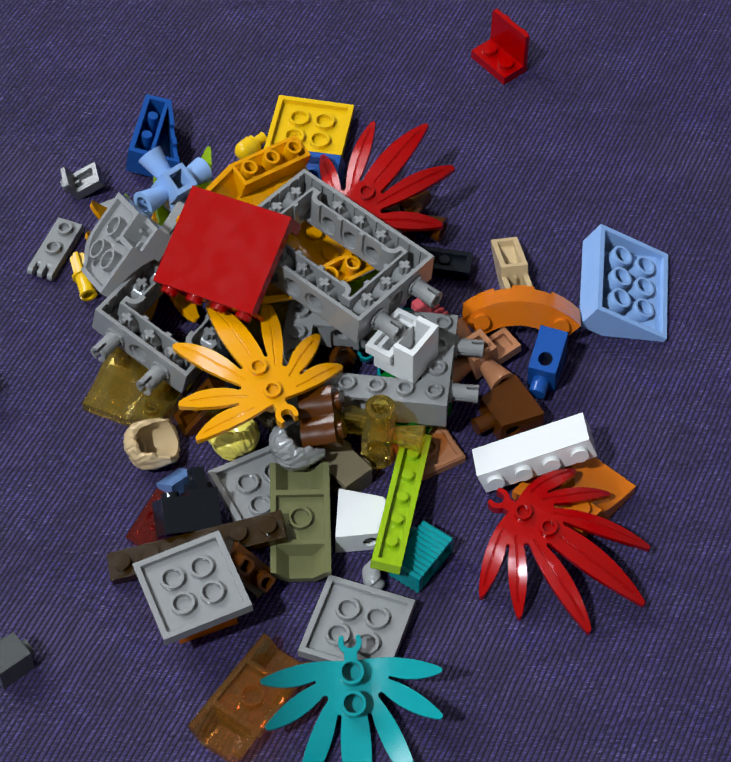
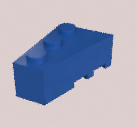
(153, 129)

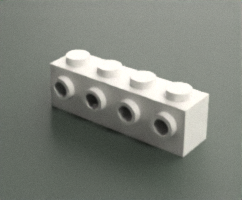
(534, 452)

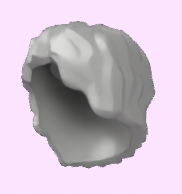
(288, 448)

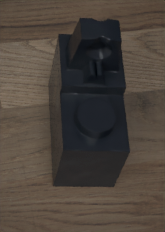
(191, 511)

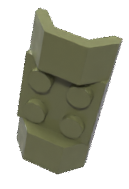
(306, 510)

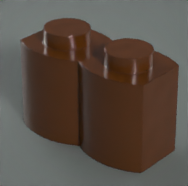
(321, 417)

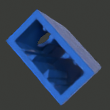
(547, 361)

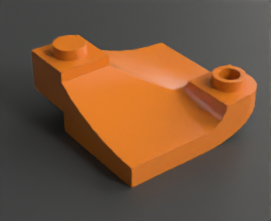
(596, 475)

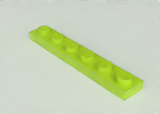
(399, 509)

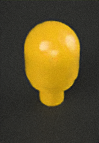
(249, 145)

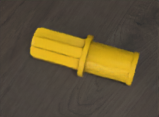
(85, 287)

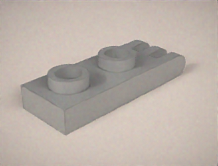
(55, 249)

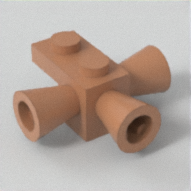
(497, 350)

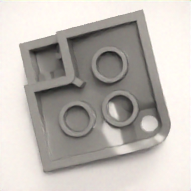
(121, 244)

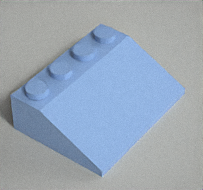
(623, 287)

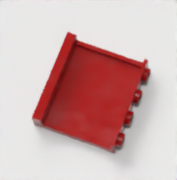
(224, 253)

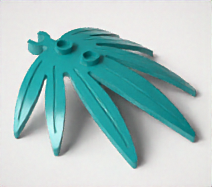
(353, 694)

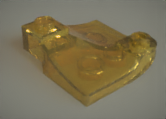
(118, 398)

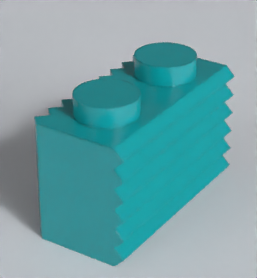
(424, 554)

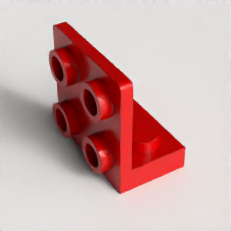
(506, 51)

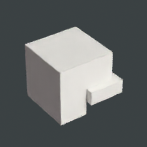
(409, 354)

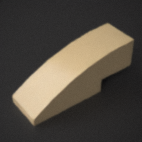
(510, 262)

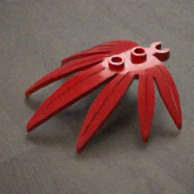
(380, 175)
(541, 526)

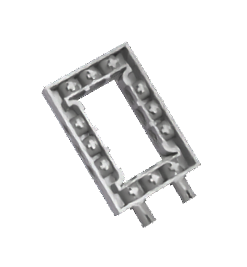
(401, 262)
(123, 326)
(418, 403)

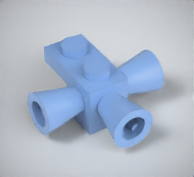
(171, 183)

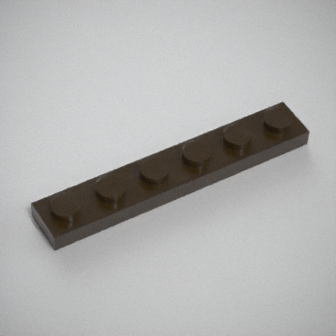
(251, 533)

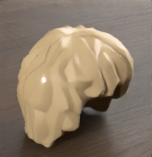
(152, 443)

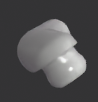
(372, 576)

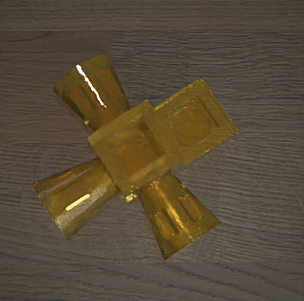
(380, 430)

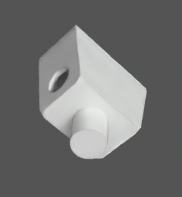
(357, 520)

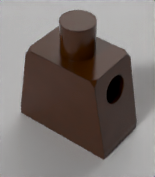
(508, 410)

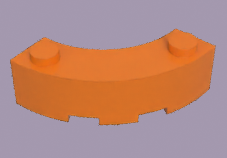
(520, 307)

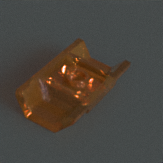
(241, 704)

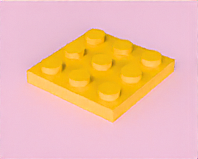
(317, 123)

